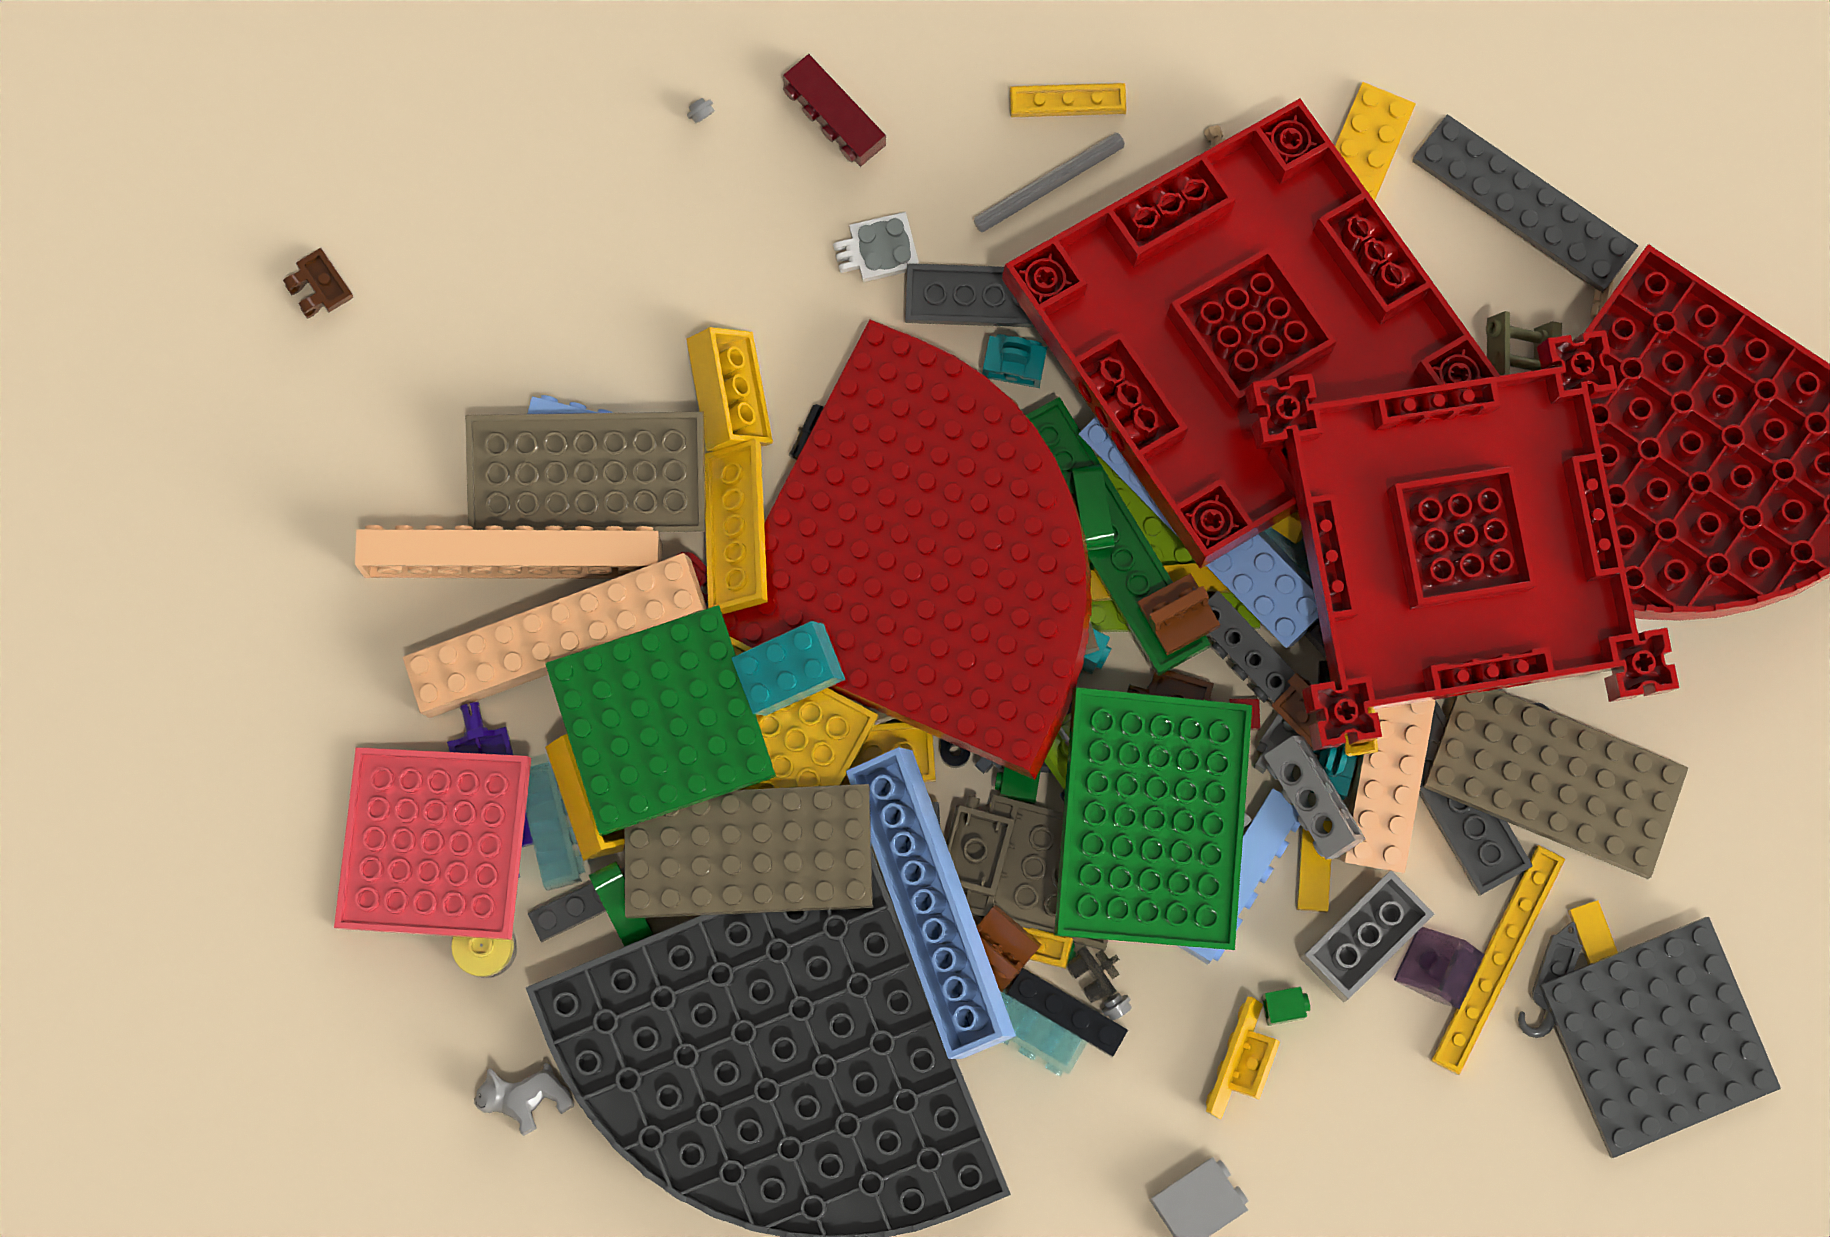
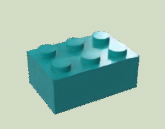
(788, 668)

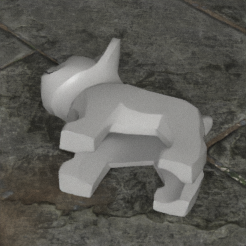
(521, 1098)

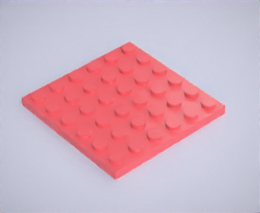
(433, 843)

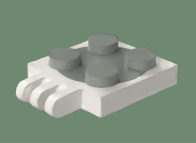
(878, 247)

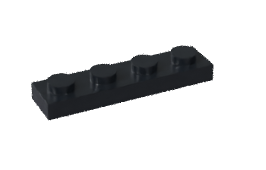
(1067, 1012)

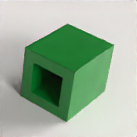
(1017, 786)
(1285, 1006)

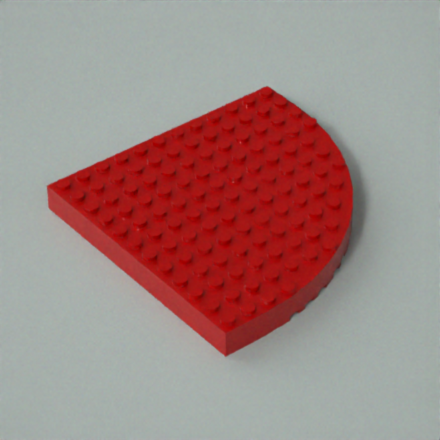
(1711, 448)
(933, 553)

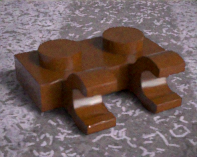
(323, 279)

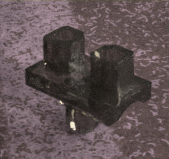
(1101, 986)

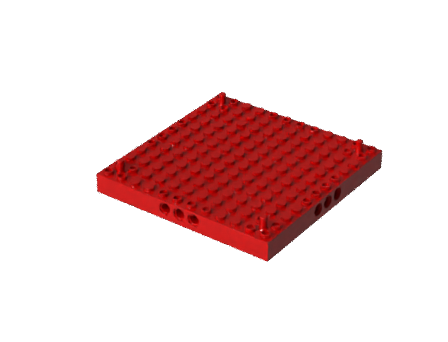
(1229, 277)

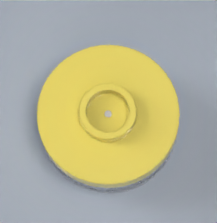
(484, 956)

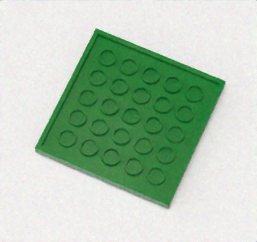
(659, 720)

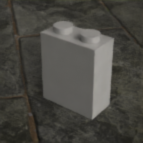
(1200, 1201)

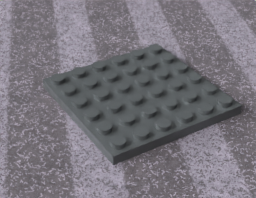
(1659, 1037)

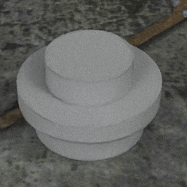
(700, 110)
(1116, 1006)

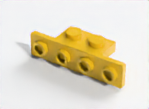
(1246, 1061)

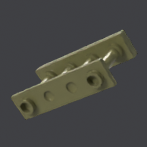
(1498, 342)

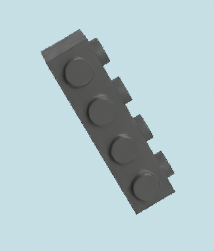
(1248, 651)

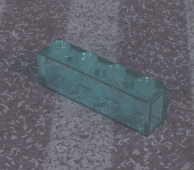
(550, 830)

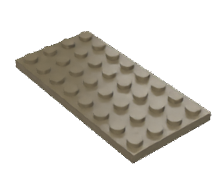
(587, 471)
(1557, 779)
(753, 854)

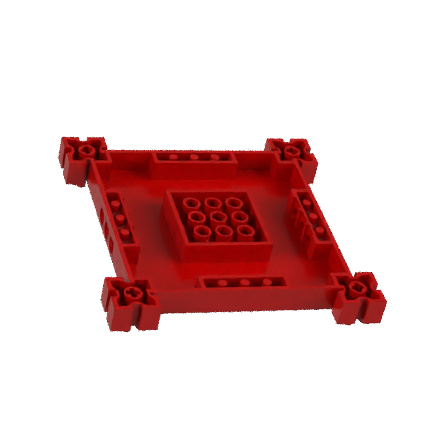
(1460, 538)

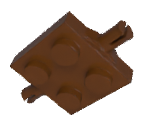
(1176, 685)

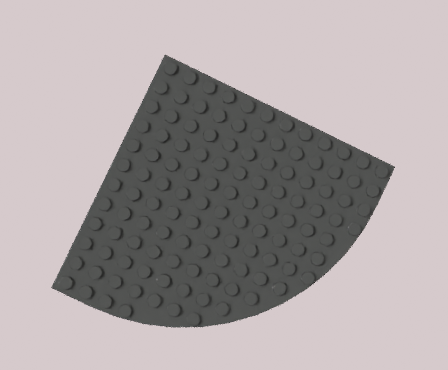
(776, 1072)

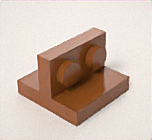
(1179, 614)
(1292, 707)
(1006, 945)

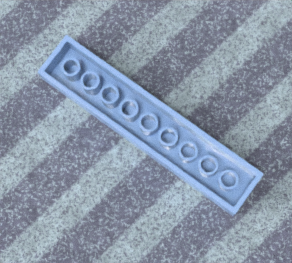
(1254, 571)
(932, 906)

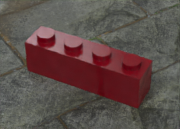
(833, 110)

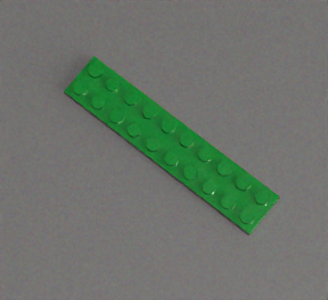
(1131, 567)

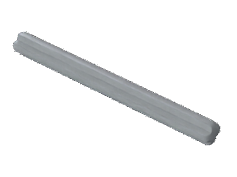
(1049, 182)

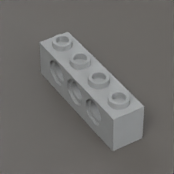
(1344, 832)

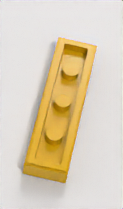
(1068, 100)

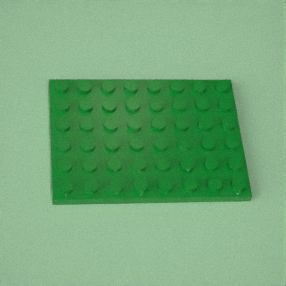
(1153, 819)

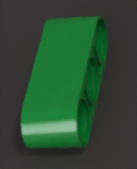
(1093, 506)
(610, 887)

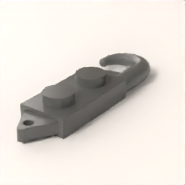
(1558, 960)

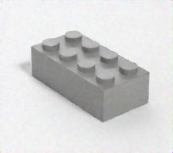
(1367, 936)

